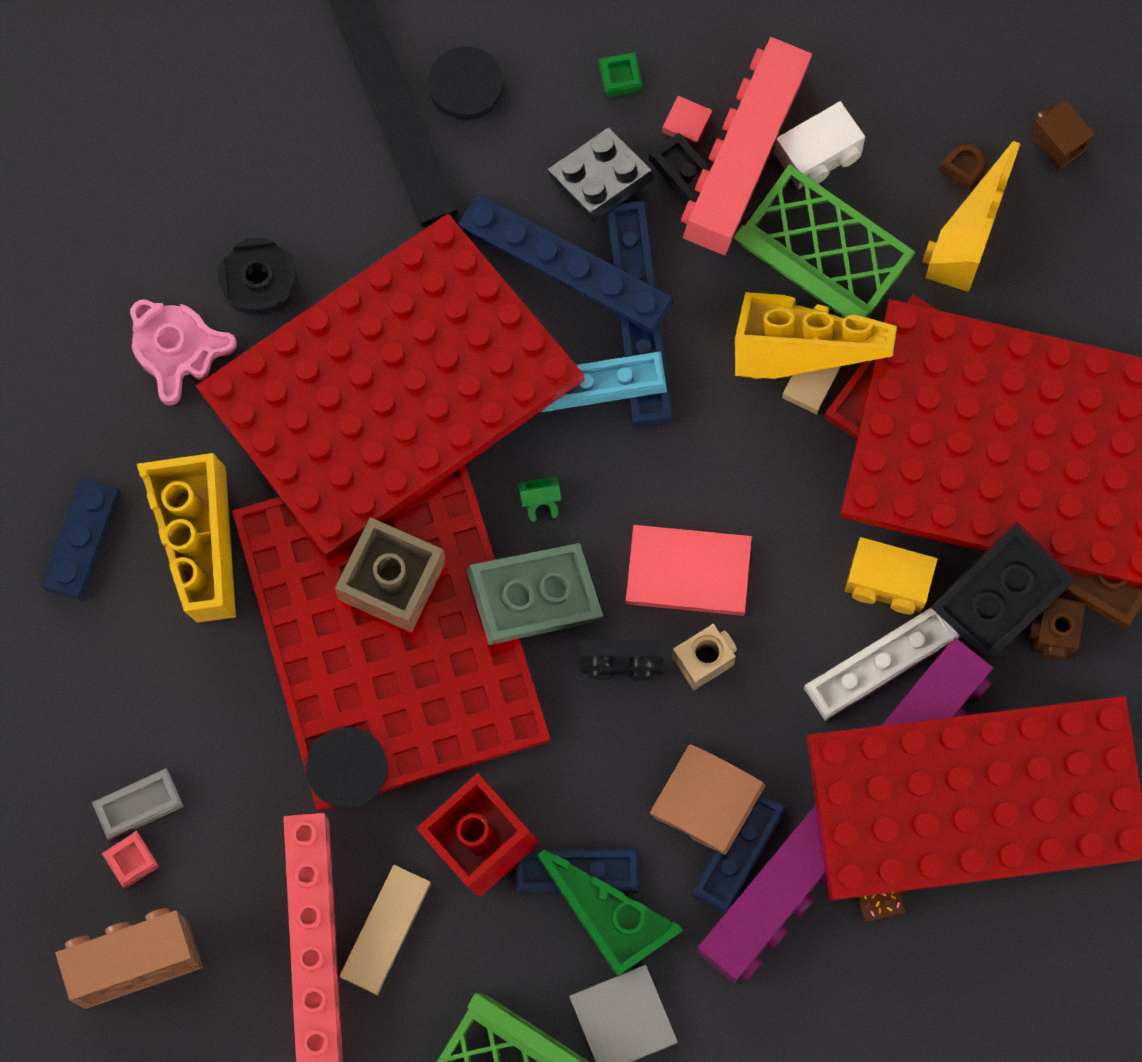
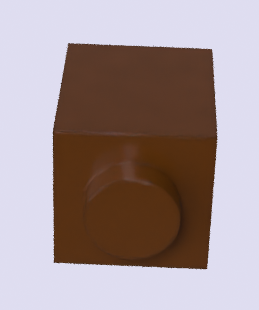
(1061, 134)

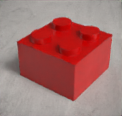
(478, 835)

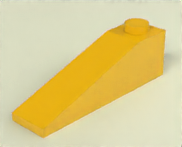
(964, 236)
(788, 339)

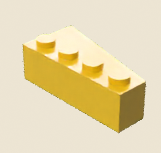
(194, 527)

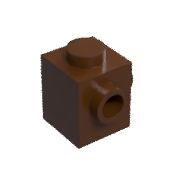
(1058, 629)

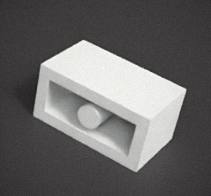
(821, 144)

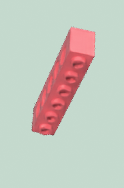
(312, 938)

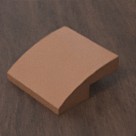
(707, 799)

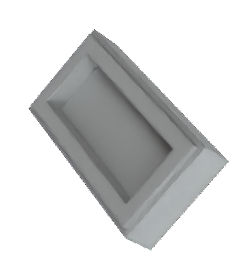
(137, 804)

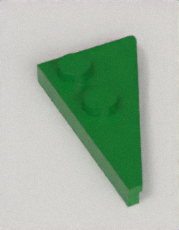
(617, 924)

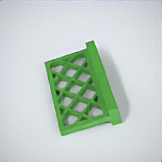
(804, 274)
(511, 1028)

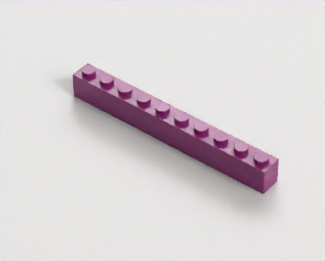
(799, 863)

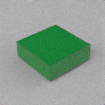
(620, 75)

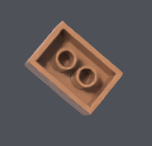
(128, 958)

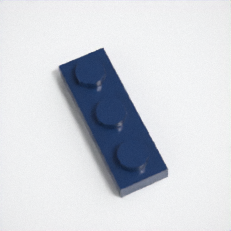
(80, 538)

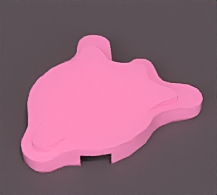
(175, 343)

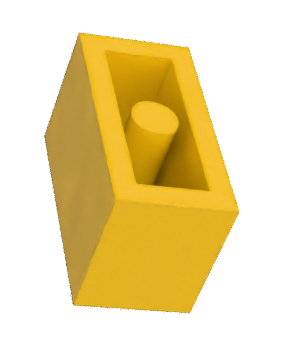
(890, 576)

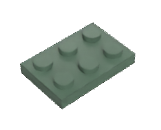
(534, 593)

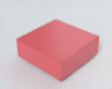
(688, 120)
(130, 860)

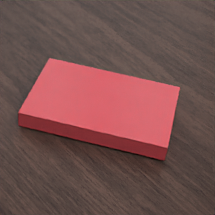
(688, 570)

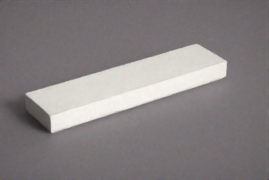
(880, 663)

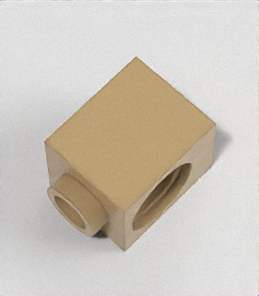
(692, 668)

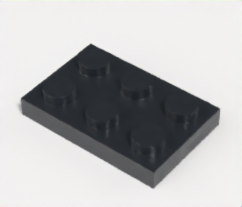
(1003, 591)

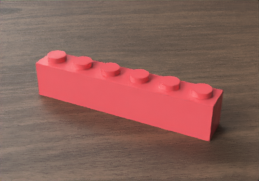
(746, 147)

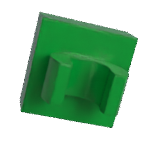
(540, 492)

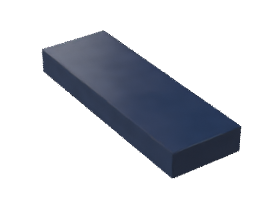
(611, 866)
(728, 873)

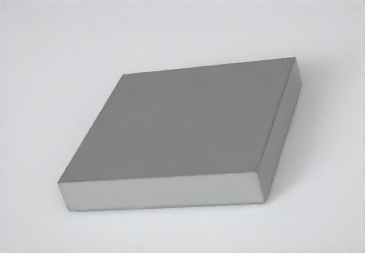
(623, 1018)

